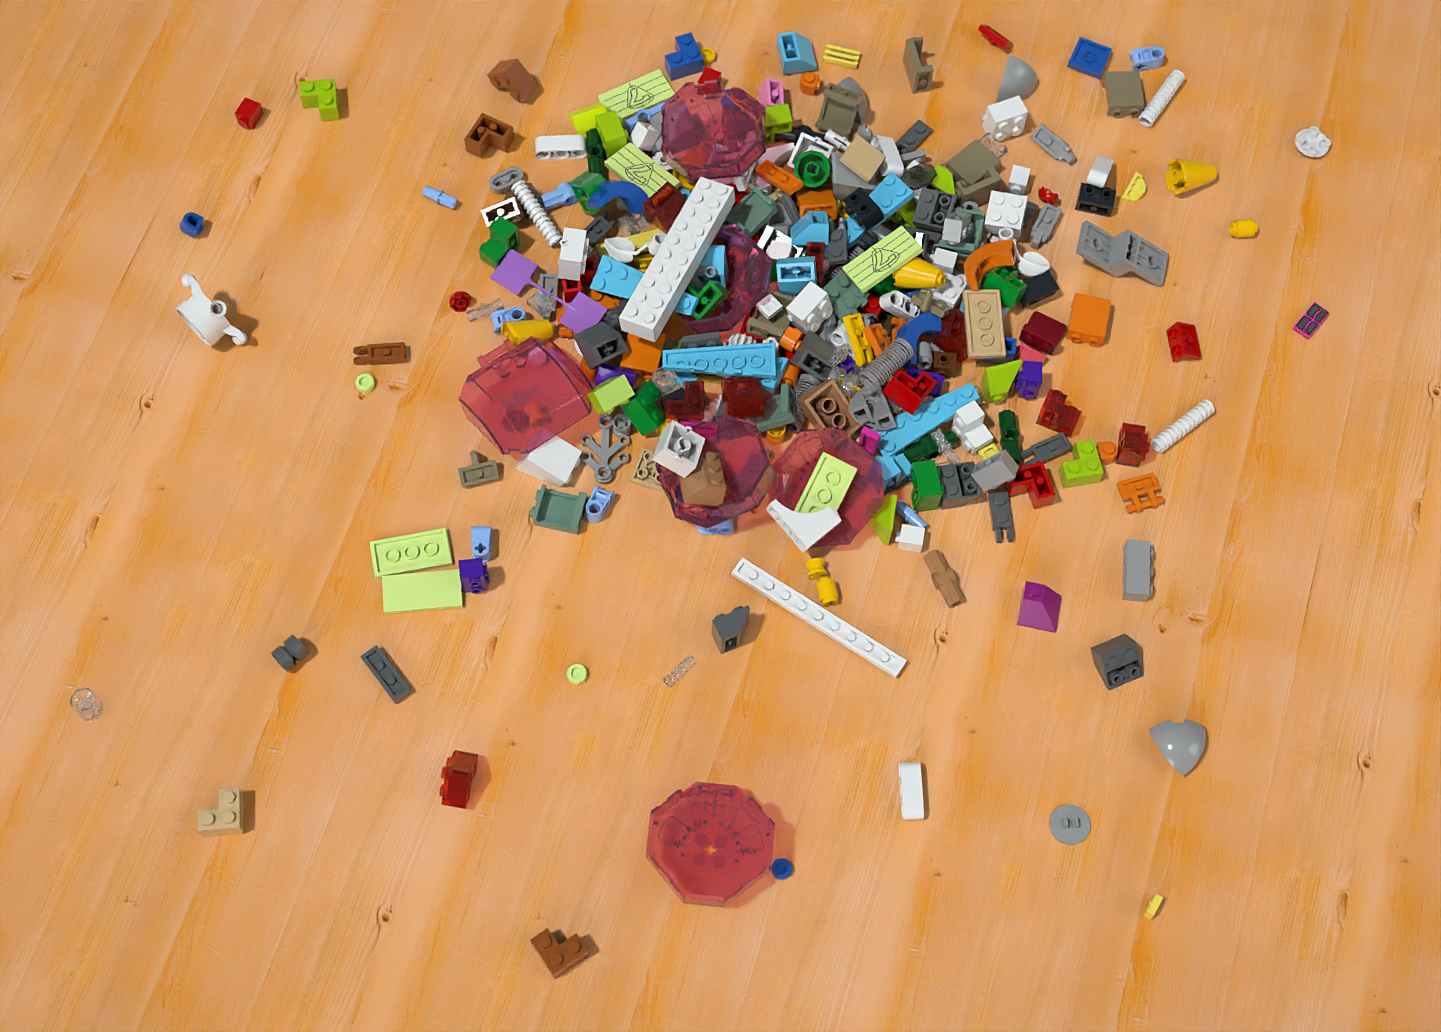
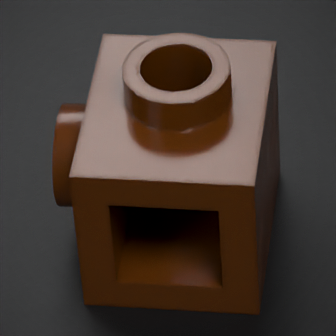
(944, 363)

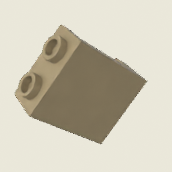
(918, 76)
(1123, 93)
(838, 110)
(971, 164)
(980, 191)
(774, 327)

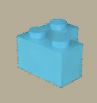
(895, 471)

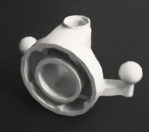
(200, 318)

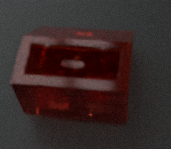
(664, 206)
(743, 397)

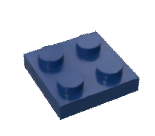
(1089, 57)

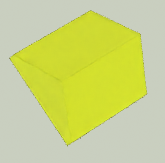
(584, 118)

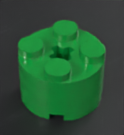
(816, 159)

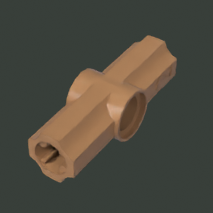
(943, 578)

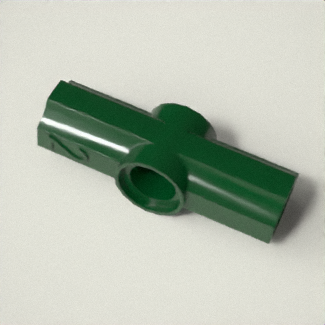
(594, 147)
(1008, 428)
(927, 448)

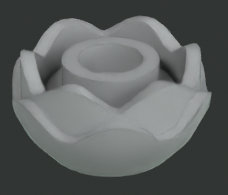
(865, 132)

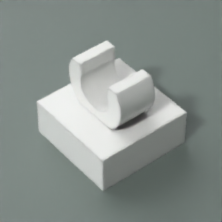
(769, 306)

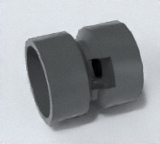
(289, 653)

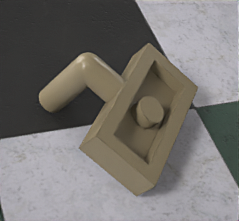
(927, 303)
(478, 471)

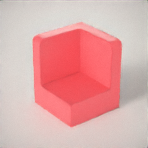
(1028, 353)

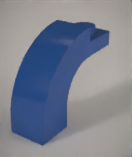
(629, 192)
(911, 330)

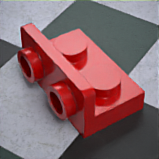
(1183, 342)

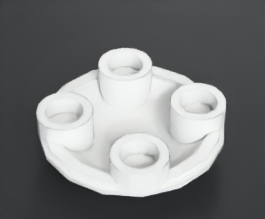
(1312, 142)

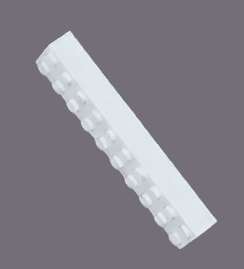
(677, 259)

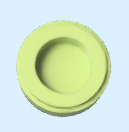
(365, 383)
(576, 674)

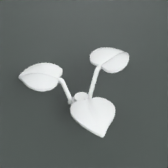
(623, 249)
(1031, 262)

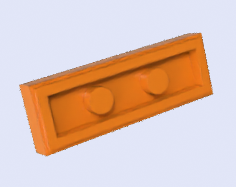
(778, 177)

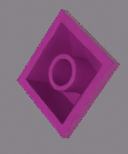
(1039, 607)

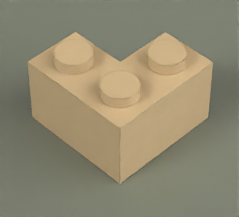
(227, 818)

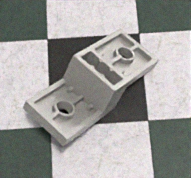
(1122, 253)

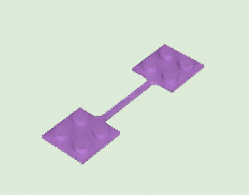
(516, 272)

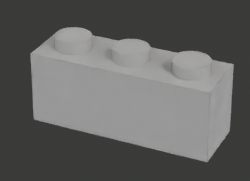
(1137, 570)

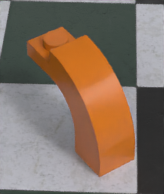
(986, 258)

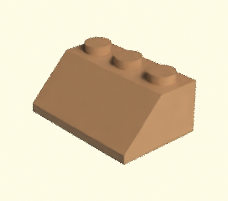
(827, 407)
(705, 483)

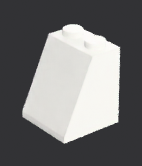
(551, 461)

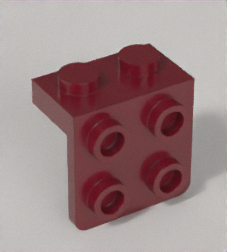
(1042, 332)

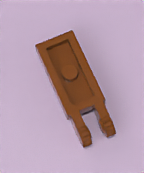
(380, 353)

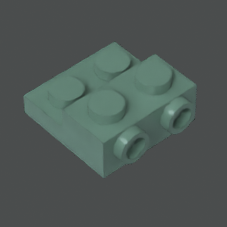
(845, 296)

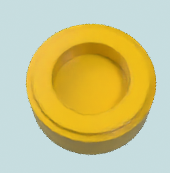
(708, 55)

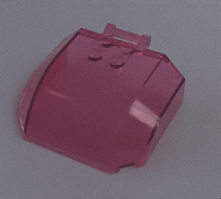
(525, 394)

